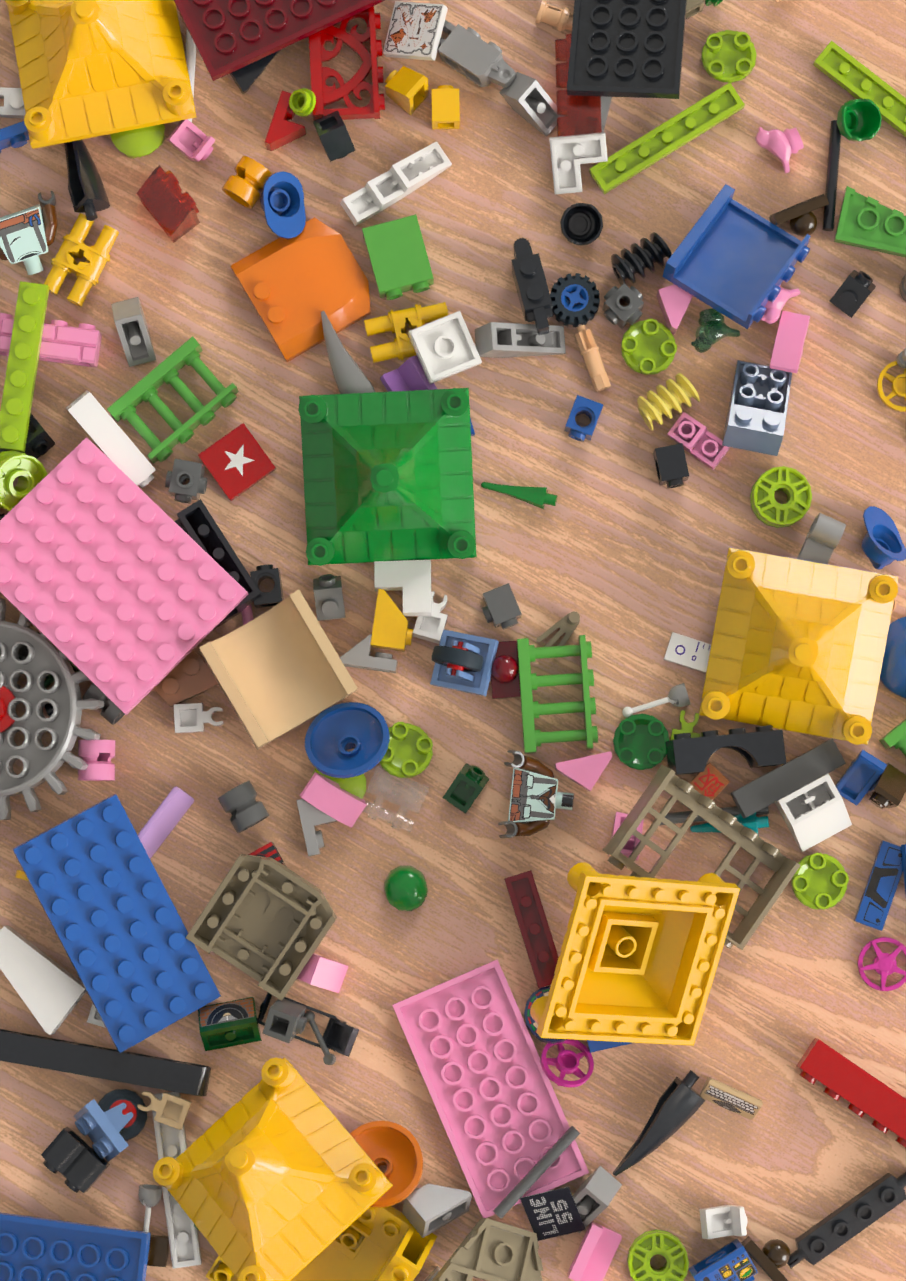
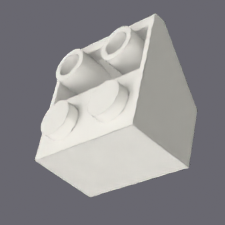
(814, 812)

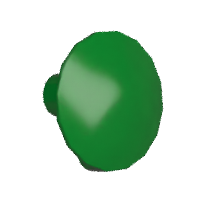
(641, 741)

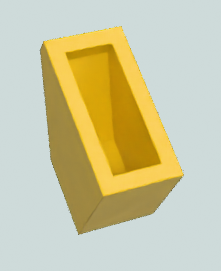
(407, 88)
(389, 625)

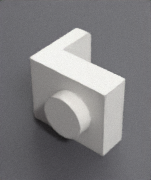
(723, 1221)

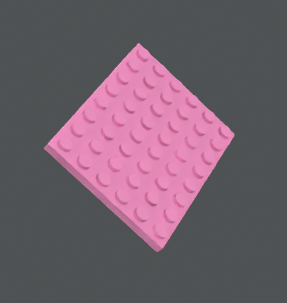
(110, 576)

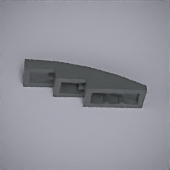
(787, 778)

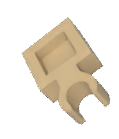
(170, 1109)

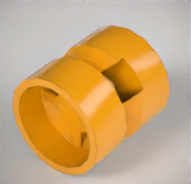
(246, 183)

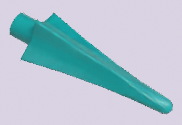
(752, 822)

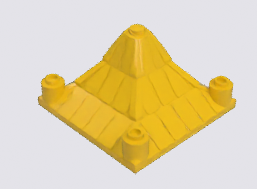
(99, 67)
(798, 645)
(636, 958)
(273, 1178)

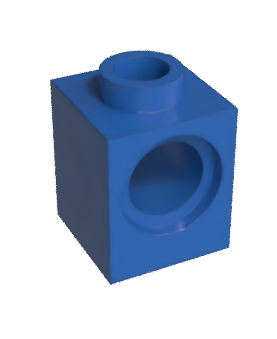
(583, 406)

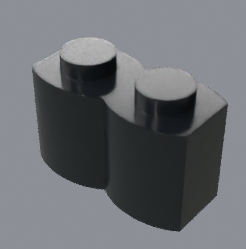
(75, 1160)

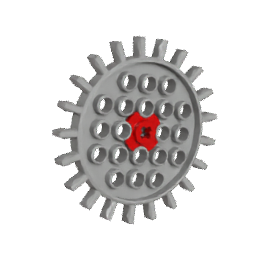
(64, 724)

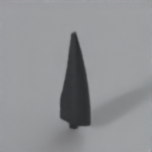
(84, 181)
(670, 1114)

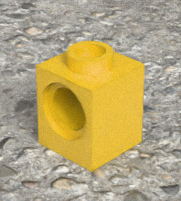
(445, 107)

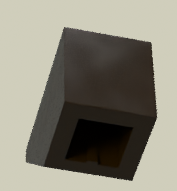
(888, 788)

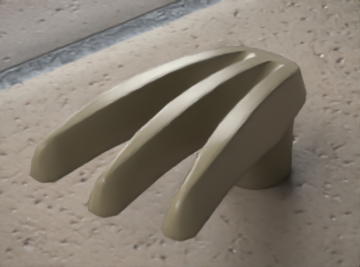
(566, 624)

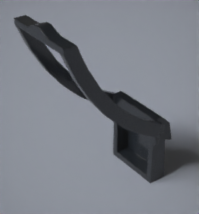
(337, 1035)

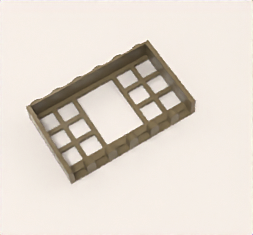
(724, 822)

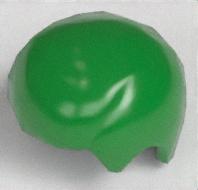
(859, 119)
(405, 888)

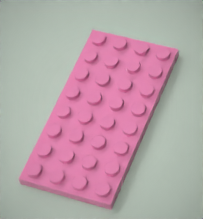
(488, 1084)

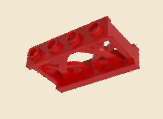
(327, 95)

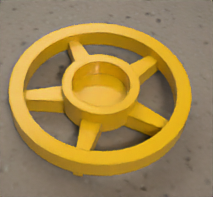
(898, 387)

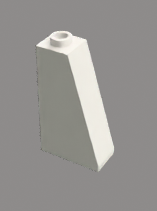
(111, 439)
(39, 980)

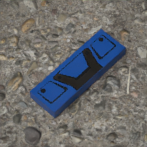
(880, 886)

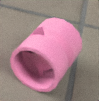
(98, 757)

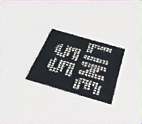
(553, 1213)

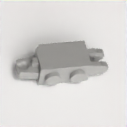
(474, 57)

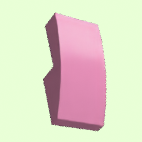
(789, 342)
(698, 441)
(333, 800)

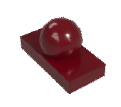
(505, 671)

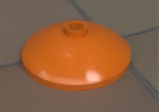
(399, 1151)

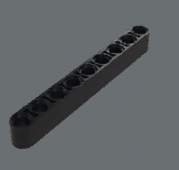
(104, 1063)

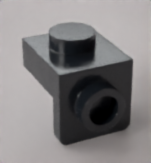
(853, 292)

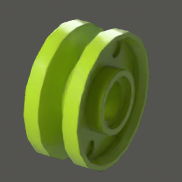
(29, 474)
(793, 485)
(654, 1243)

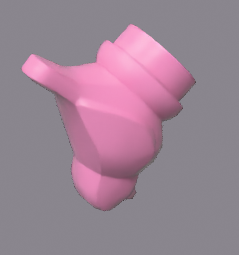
(780, 143)
(773, 309)

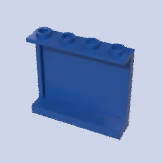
(735, 260)

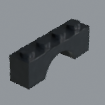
(759, 748)

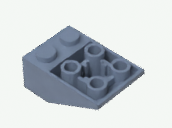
(757, 408)

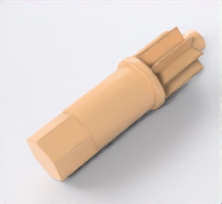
(592, 358)

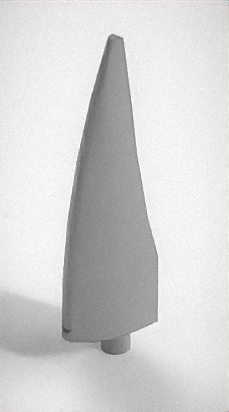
(345, 370)

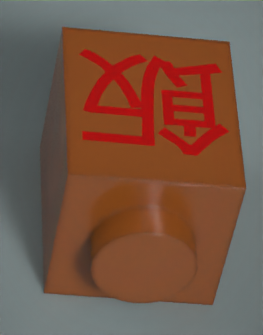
(709, 782)

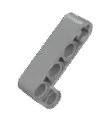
(822, 539)

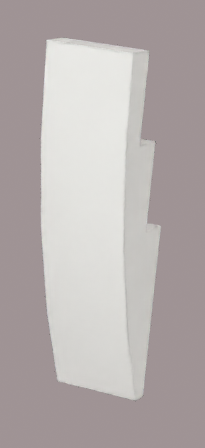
(396, 183)

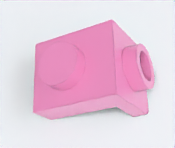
(191, 141)

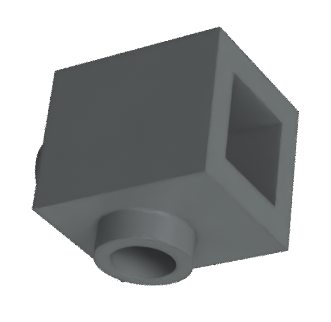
(501, 607)
(285, 1020)

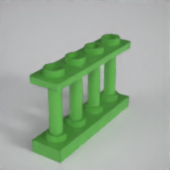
(168, 373)
(530, 681)

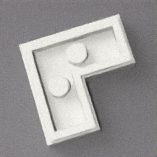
(569, 153)
(412, 578)

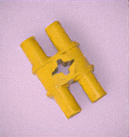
(86, 273)
(396, 322)

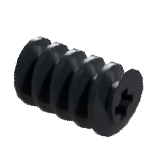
(640, 258)

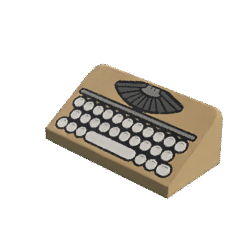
(730, 1098)

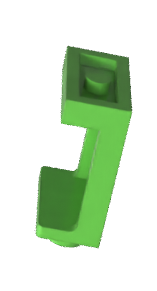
(398, 257)

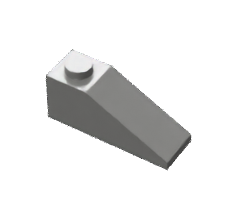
(518, 340)

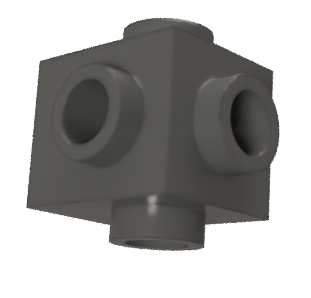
(623, 315)
(183, 471)

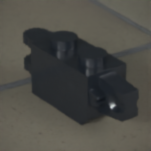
(531, 286)

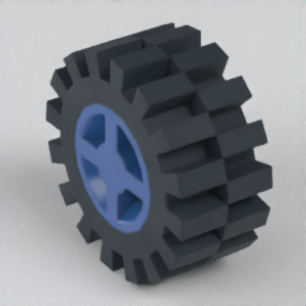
(578, 290)

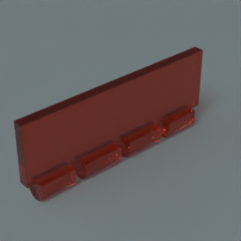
(582, 111)

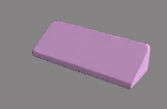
(164, 820)

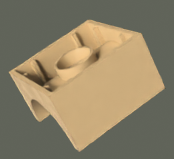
(278, 670)

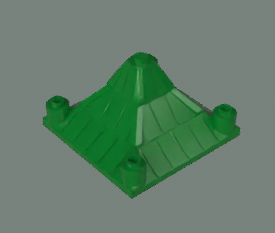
(388, 476)

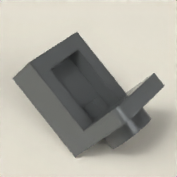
(328, 597)

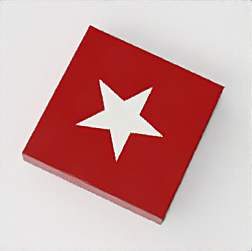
(237, 462)

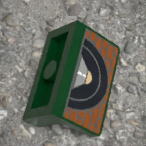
(229, 1024)

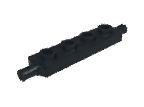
(849, 1219)

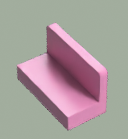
(594, 1254)

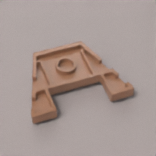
(186, 680)

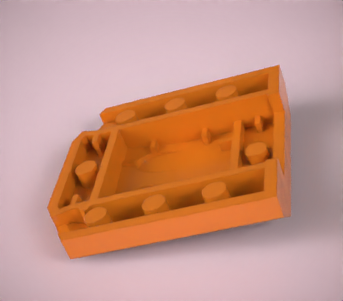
(298, 280)

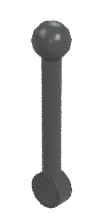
(329, 1059)

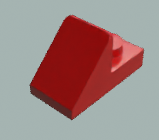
(281, 130)

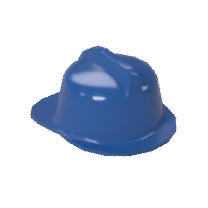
(284, 205)
(882, 540)

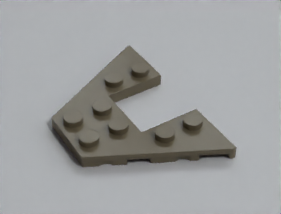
(494, 1254)

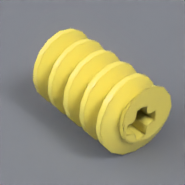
(666, 400)

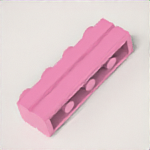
(59, 342)

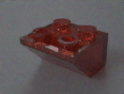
(167, 205)

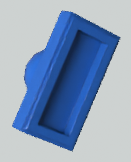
(860, 777)

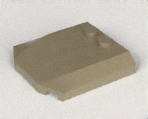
(264, 922)

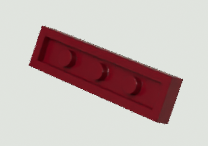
(533, 926)

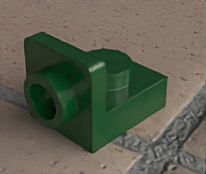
(466, 787)

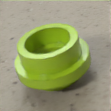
(302, 102)

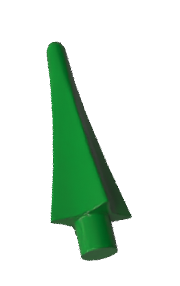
(533, 495)

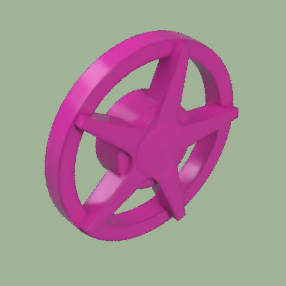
(883, 964)
(567, 1063)

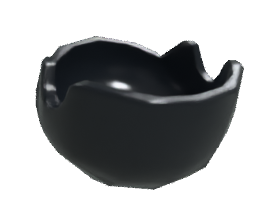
(581, 223)

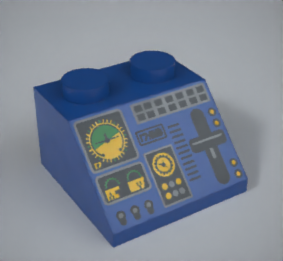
(725, 1264)

